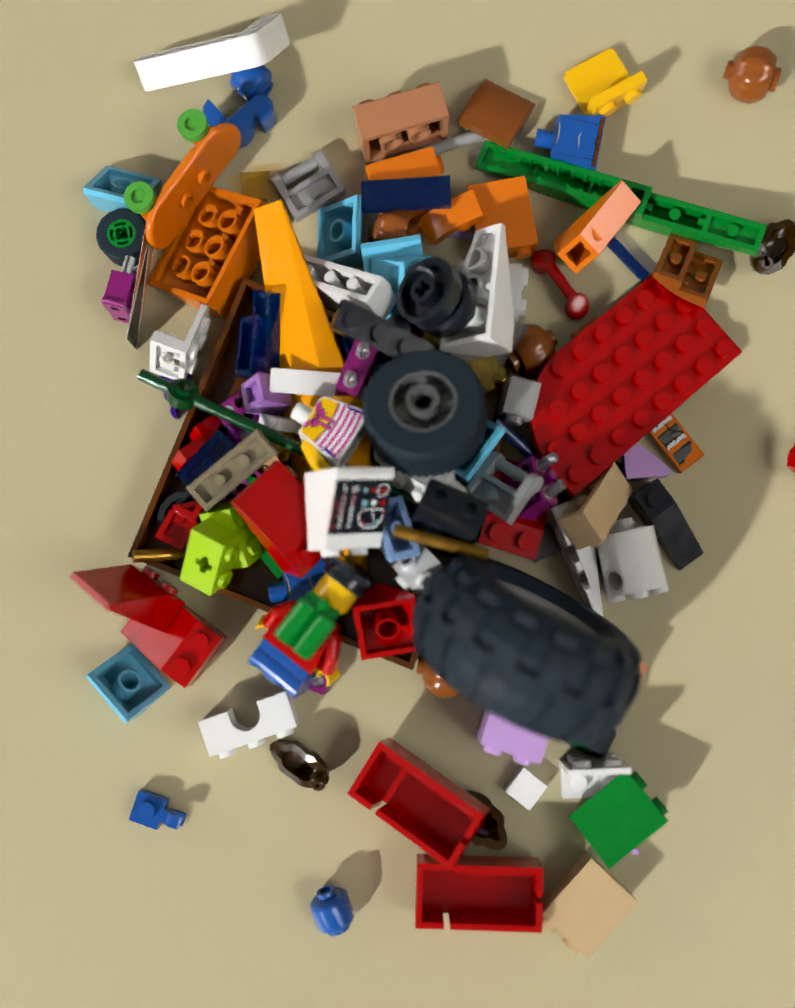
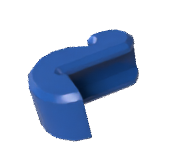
(253, 114)

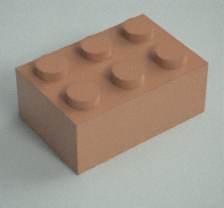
(401, 122)

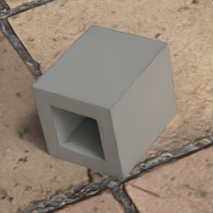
(518, 400)

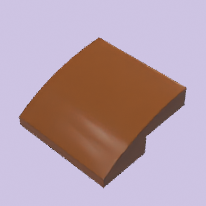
(496, 113)
(686, 270)

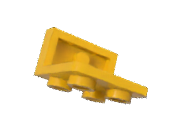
(604, 84)

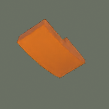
(463, 214)

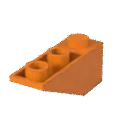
(596, 227)

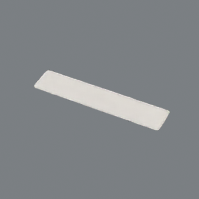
(305, 382)

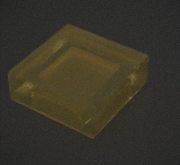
(257, 185)

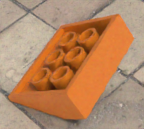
(211, 253)

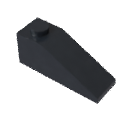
(658, 508)

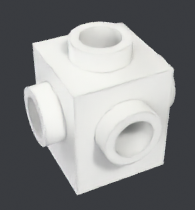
(416, 570)

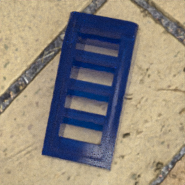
(252, 347)

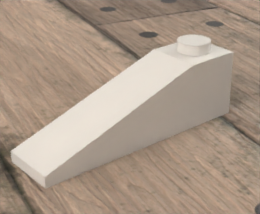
(493, 323)
(581, 563)

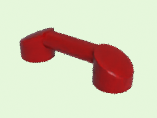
(577, 303)

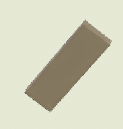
(232, 469)

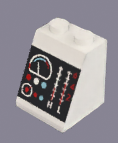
(347, 508)

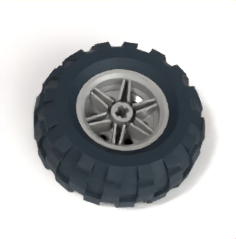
(525, 650)

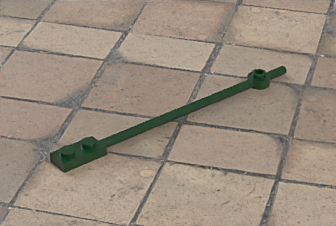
(185, 395)

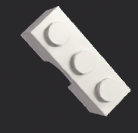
(224, 733)

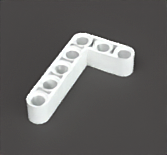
(216, 56)

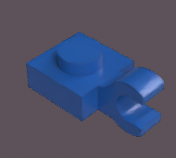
(152, 810)

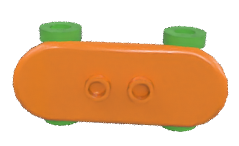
(190, 180)

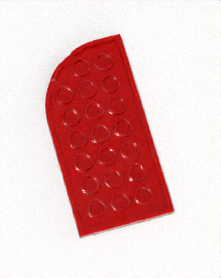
(624, 380)

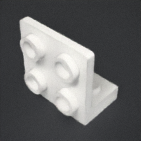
(176, 357)
(586, 776)

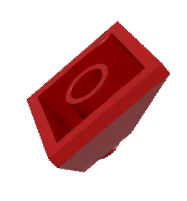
(384, 621)

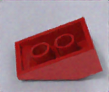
(277, 516)
(520, 538)
(132, 593)
(182, 649)

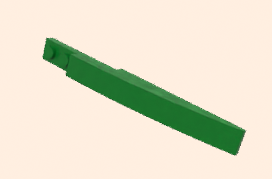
(654, 213)

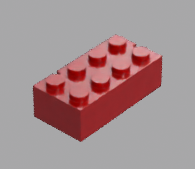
(419, 802)
(480, 894)

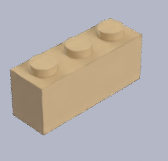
(596, 508)

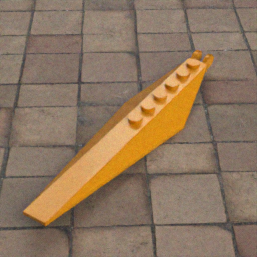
(304, 325)

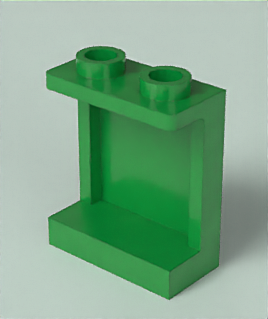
(619, 818)

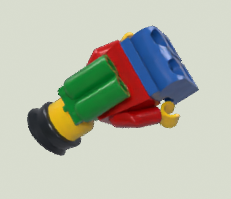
(305, 631)

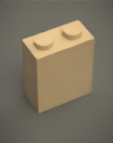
(586, 905)

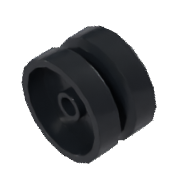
(437, 297)

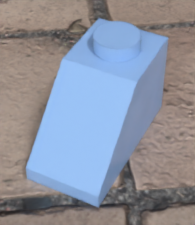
(393, 547)

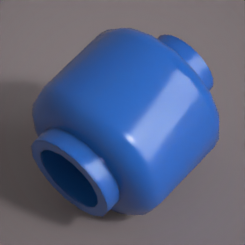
(252, 82)
(332, 910)

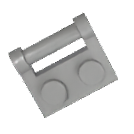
(311, 193)
(503, 500)

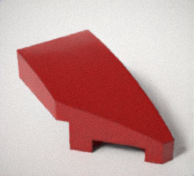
(200, 435)
(178, 524)

